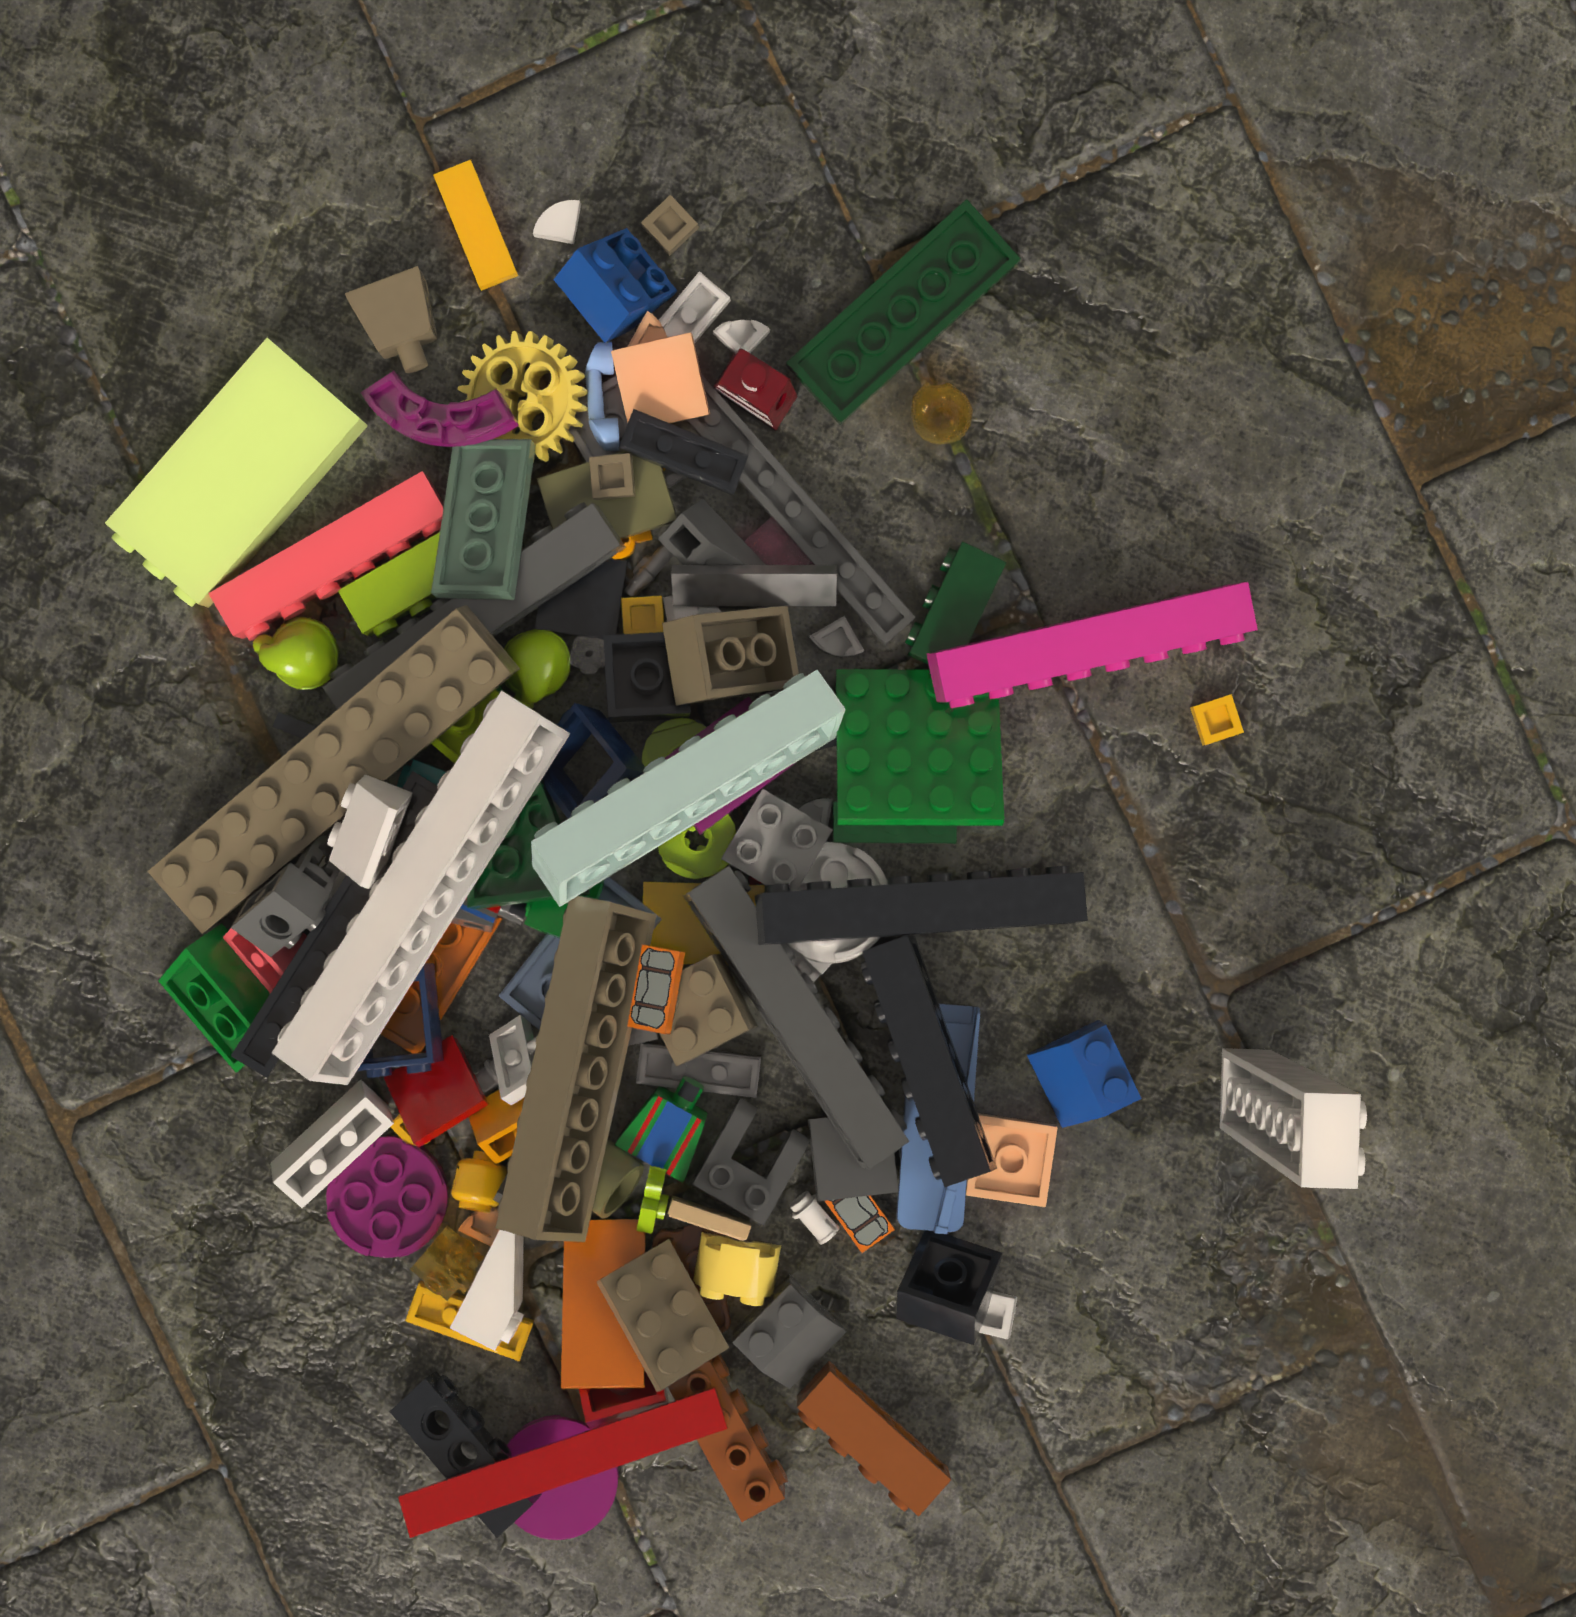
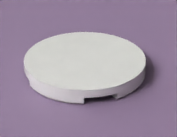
(838, 864)

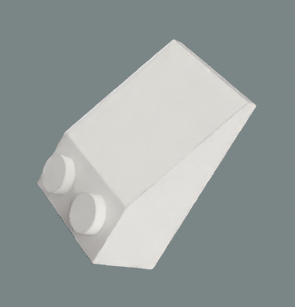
(493, 1300)

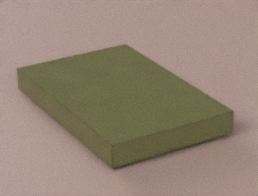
(627, 515)

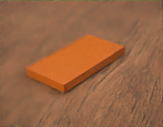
(453, 962)
(592, 1339)

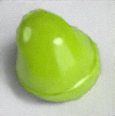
(299, 653)
(542, 664)

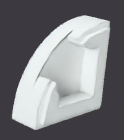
(559, 222)
(741, 334)

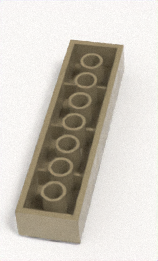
(575, 1072)

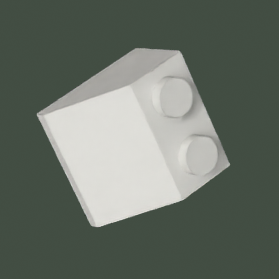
(368, 829)

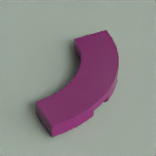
(436, 423)

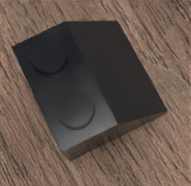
(948, 1286)

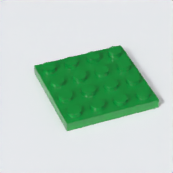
(914, 756)

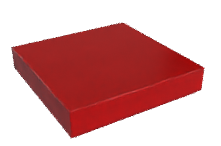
(436, 1098)

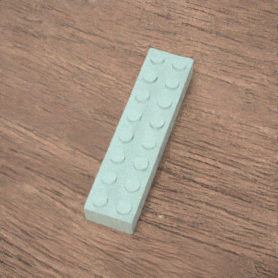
(686, 786)

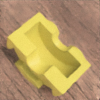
(736, 1268)

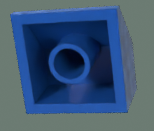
(1084, 1075)

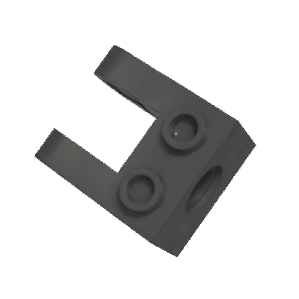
(289, 901)
(738, 1186)

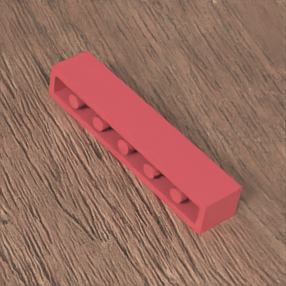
(330, 557)

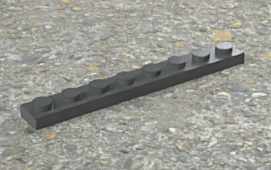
(804, 520)

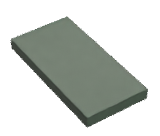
(484, 520)

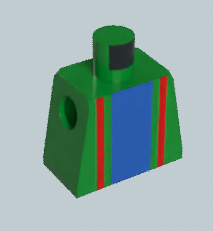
(667, 1128)

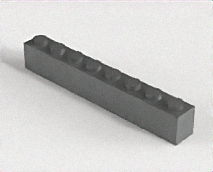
(545, 569)
(798, 1020)

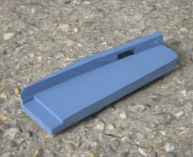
(922, 1199)

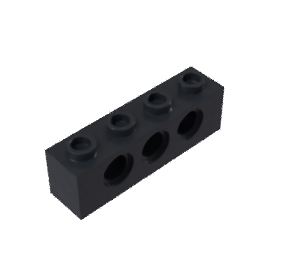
(443, 1445)

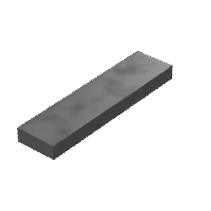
(754, 585)

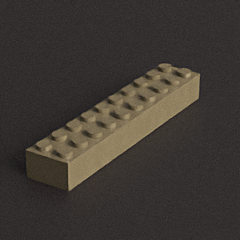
(304, 789)

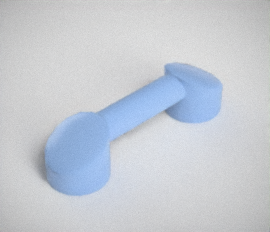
(604, 429)

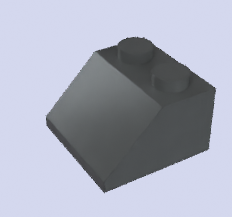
(787, 1333)

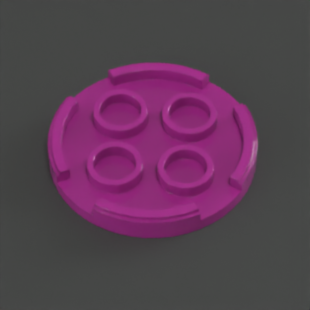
(388, 1199)
(571, 1507)

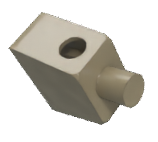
(397, 316)

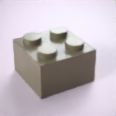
(706, 1011)

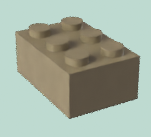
(730, 654)

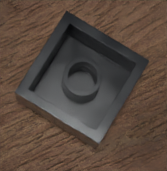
(639, 679)

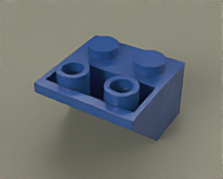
(614, 284)

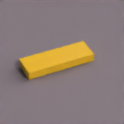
(475, 225)
(437, 1315)

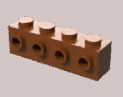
(739, 1451)

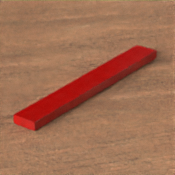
(562, 1462)

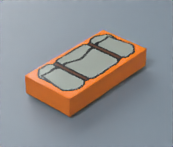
(656, 989)
(861, 1220)

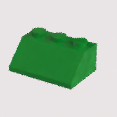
(216, 991)

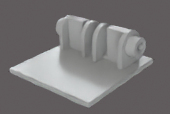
(776, 842)

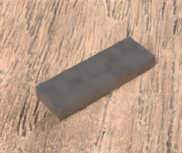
(715, 1070)

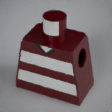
(756, 388)

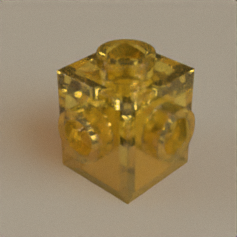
(448, 1264)

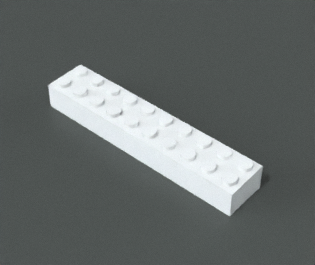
(420, 892)

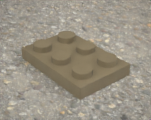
(662, 1315)

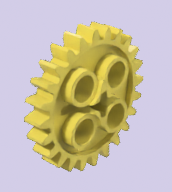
(557, 401)

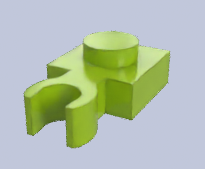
(653, 1203)

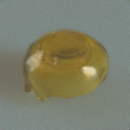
(940, 413)

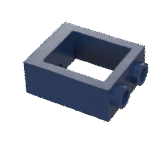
(581, 723)
(434, 1051)

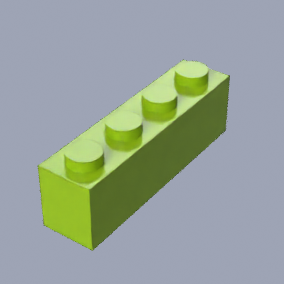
(393, 590)

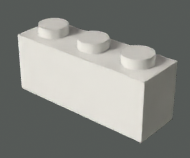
(331, 1143)

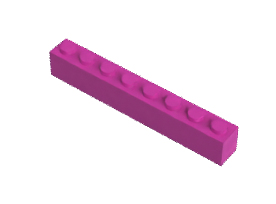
(1092, 642)

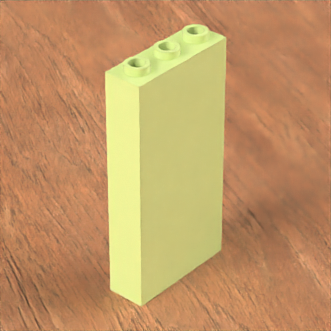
(235, 475)

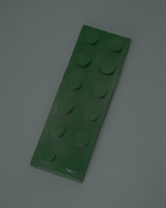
(903, 312)

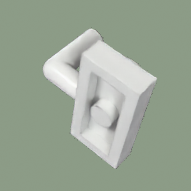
(513, 1056)

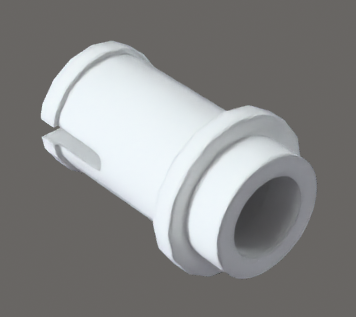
(814, 1217)

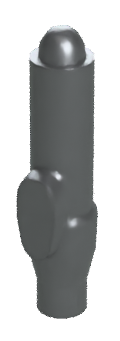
(647, 570)

